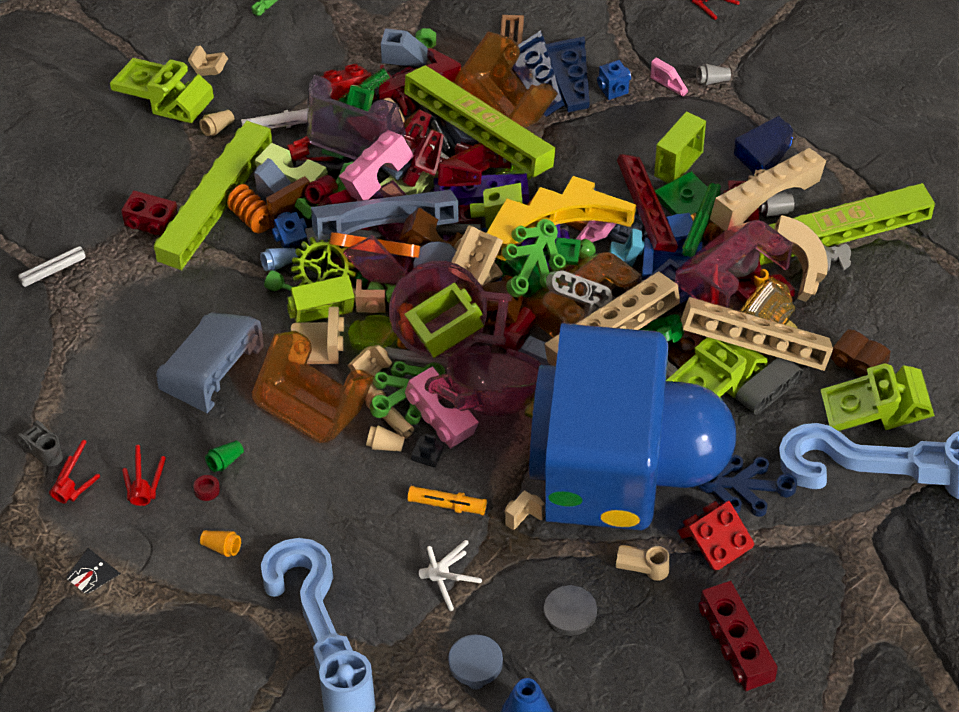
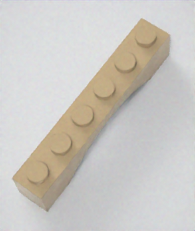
(740, 202)

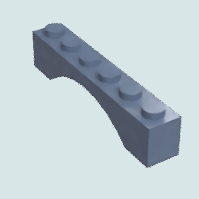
(356, 215)

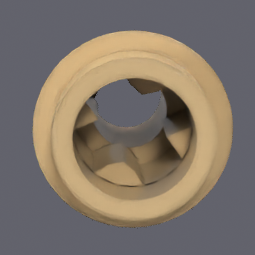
(216, 122)
(383, 439)

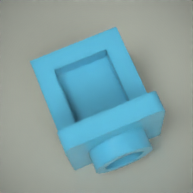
(631, 249)

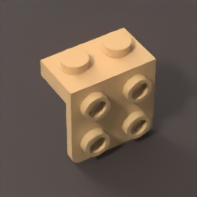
(324, 338)

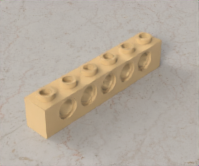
(630, 310)
(756, 333)

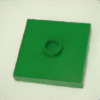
(682, 194)

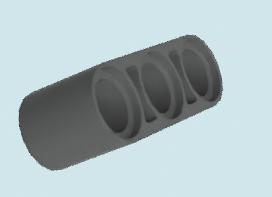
(769, 385)

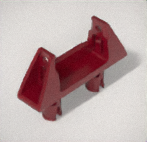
(395, 87)
(424, 157)
(467, 163)

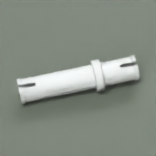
(280, 119)

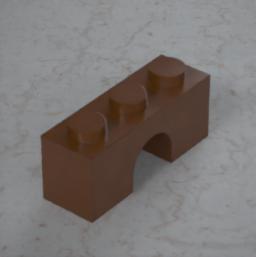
(421, 229)

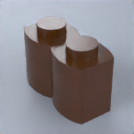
(858, 353)

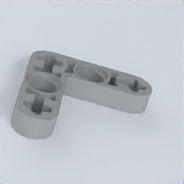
(591, 303)

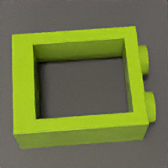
(680, 148)
(313, 300)
(452, 332)

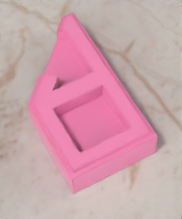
(667, 76)
(596, 230)

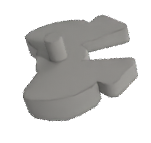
(839, 253)

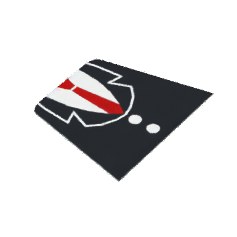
(91, 572)

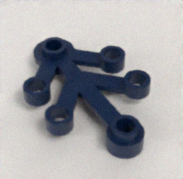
(743, 484)

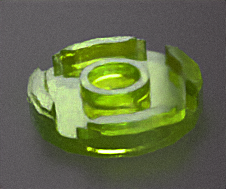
(371, 332)

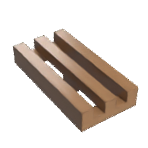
(513, 18)

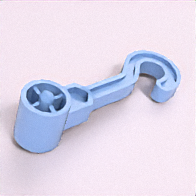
(925, 462)
(342, 672)

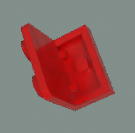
(345, 78)
(718, 534)

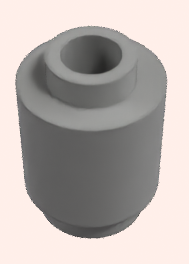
(778, 205)

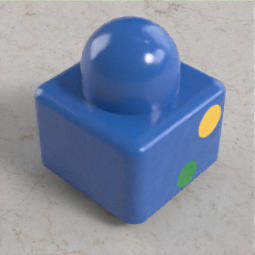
(617, 429)

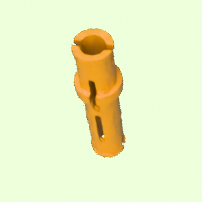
(476, 505)

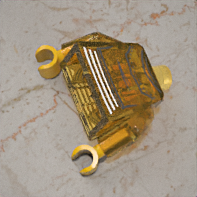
(770, 300)

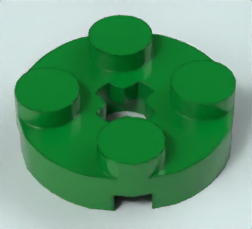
(669, 326)

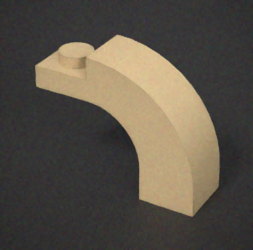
(808, 250)

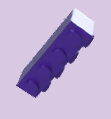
(475, 194)

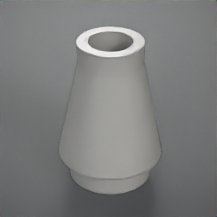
(711, 74)

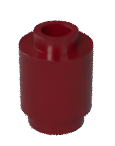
(321, 189)

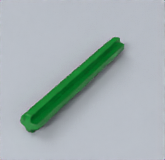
(701, 220)

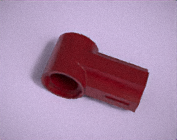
(516, 332)

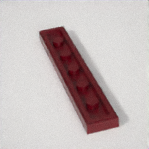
(647, 203)

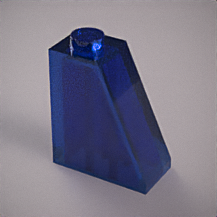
(764, 144)

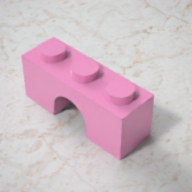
(361, 175)
(450, 424)

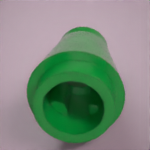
(222, 456)

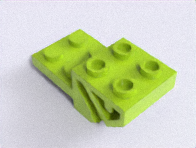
(164, 89)
(720, 367)
(879, 395)

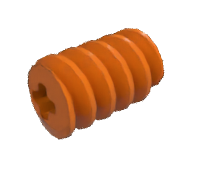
(249, 208)

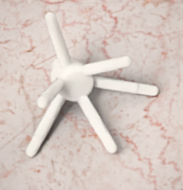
(439, 570)

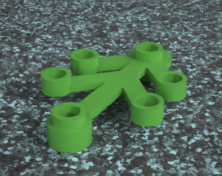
(535, 255)
(396, 380)

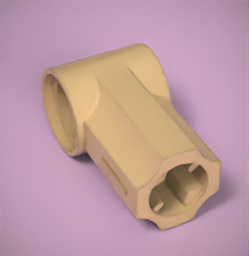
(644, 561)

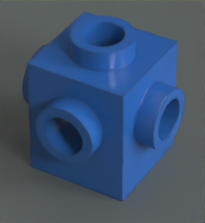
(614, 79)
(289, 230)

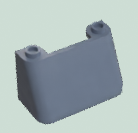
(207, 356)

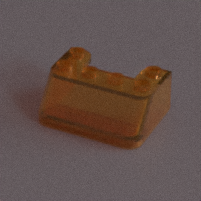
(491, 80)
(555, 309)
(305, 395)

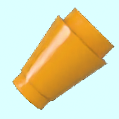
(223, 542)

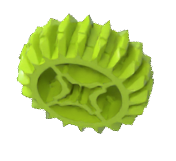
(312, 264)

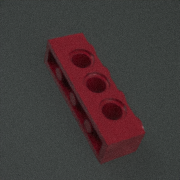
(726, 600)

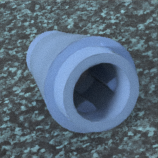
(277, 258)

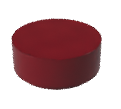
(206, 487)

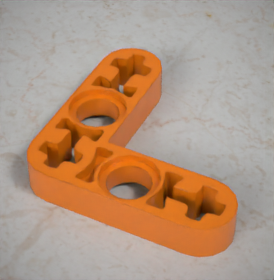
(392, 247)

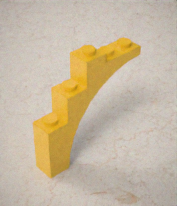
(576, 203)

